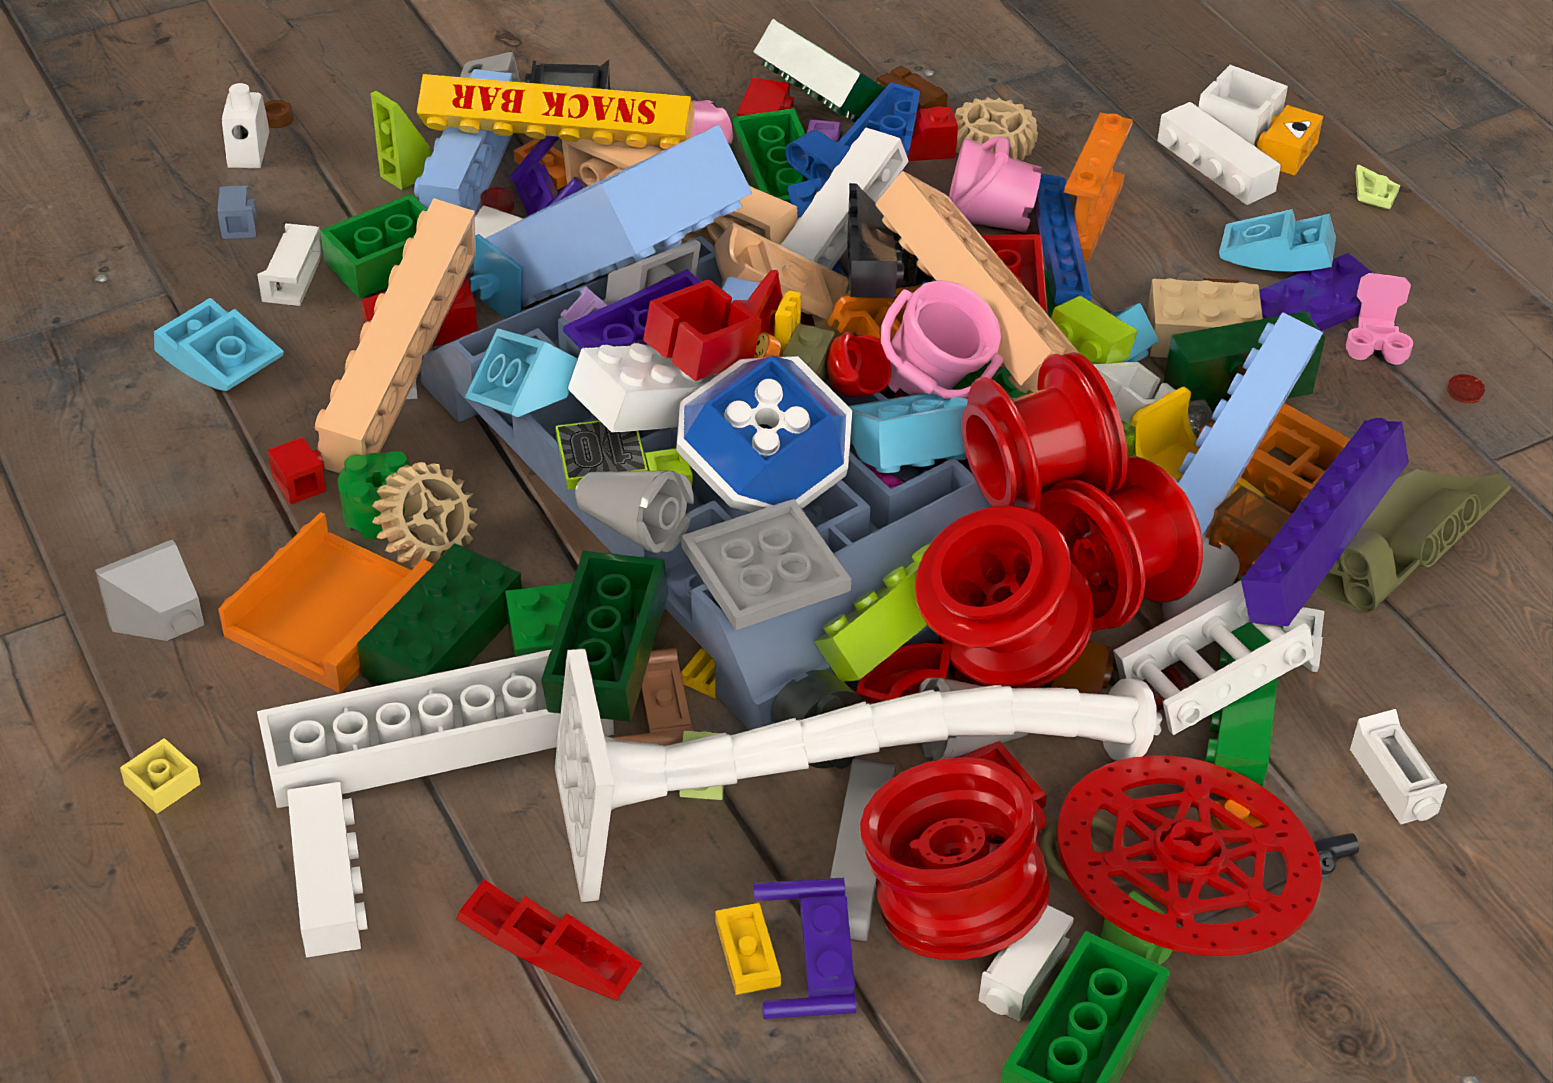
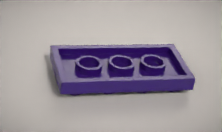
(1324, 293)

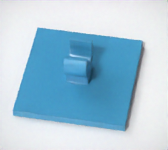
(496, 279)

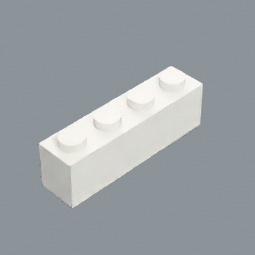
(1219, 153)
(324, 871)

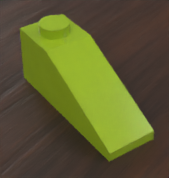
(399, 143)

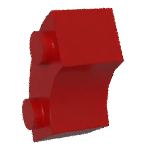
(904, 672)

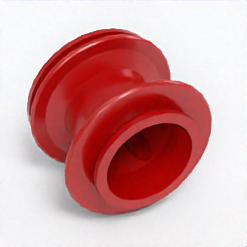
(1046, 436)
(1129, 542)
(1033, 594)

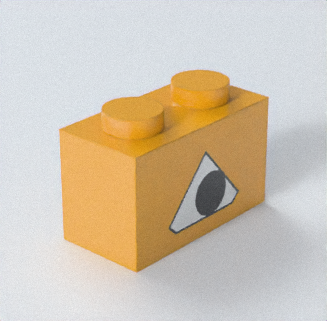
(1291, 138)

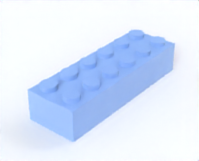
(462, 162)

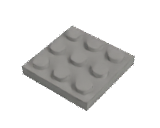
(765, 564)

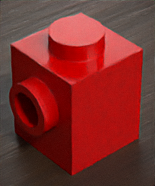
(297, 470)

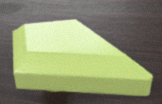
(1375, 188)

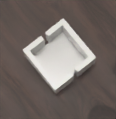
(1243, 102)
(1131, 386)

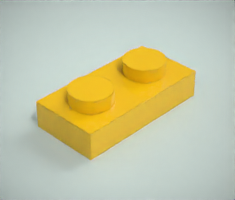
(747, 948)

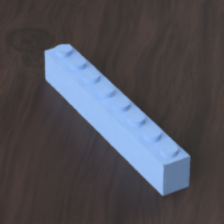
(1246, 416)

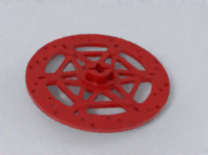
(1188, 855)

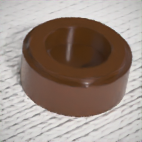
(278, 113)

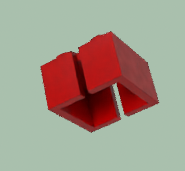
(695, 332)

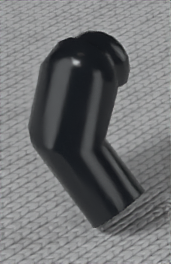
(1333, 848)

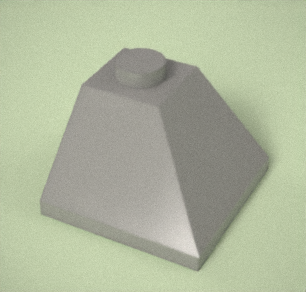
(150, 594)

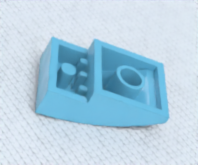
(1280, 242)
(215, 346)

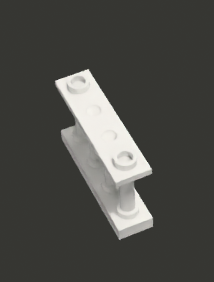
(1193, 630)

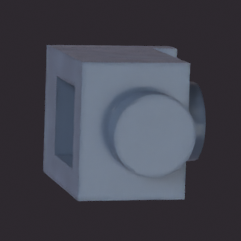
(236, 213)

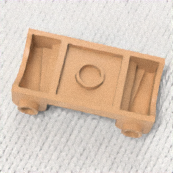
(751, 257)

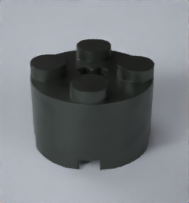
(814, 696)

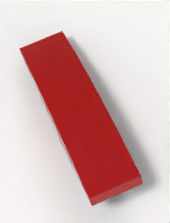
(550, 943)

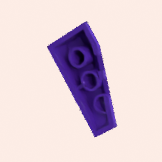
(626, 319)

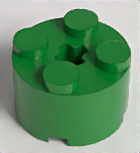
(358, 489)

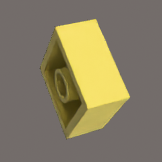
(160, 775)

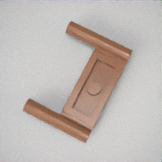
(663, 701)

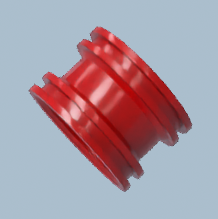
(955, 858)

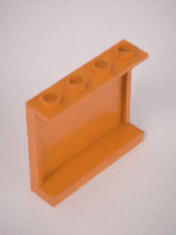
(316, 604)

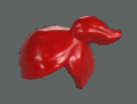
(858, 365)

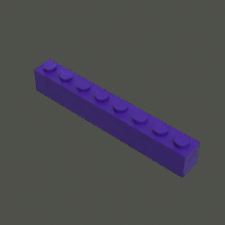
(1324, 523)

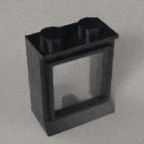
(570, 75)

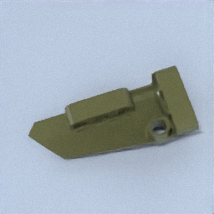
(1406, 530)

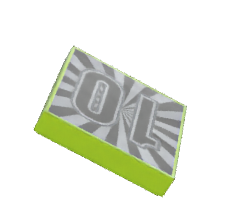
(595, 448)

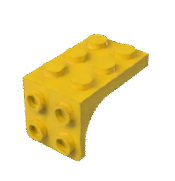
(1167, 436)

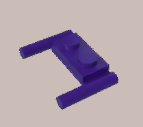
(535, 182)
(825, 947)

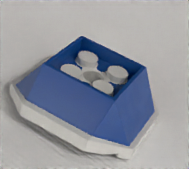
(758, 465)

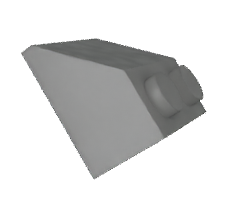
(651, 271)

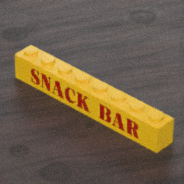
(555, 111)

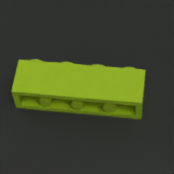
(876, 625)

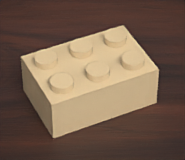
(1198, 305)

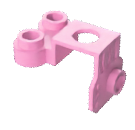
(1376, 329)

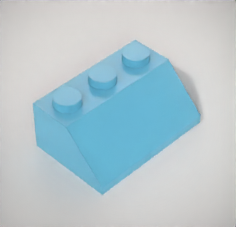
(521, 374)
(908, 431)

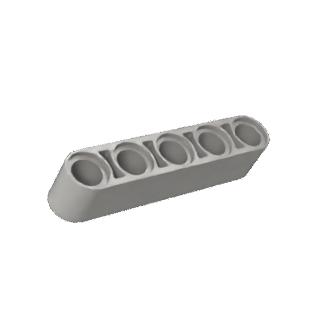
(850, 854)

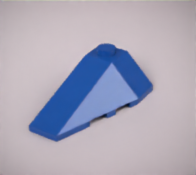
(890, 113)

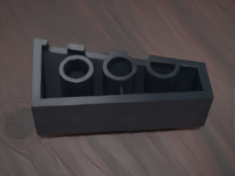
(872, 249)

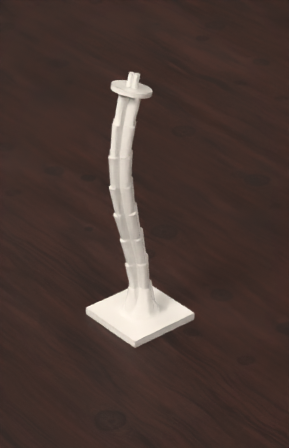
(610, 773)

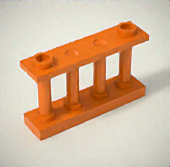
(1095, 181)

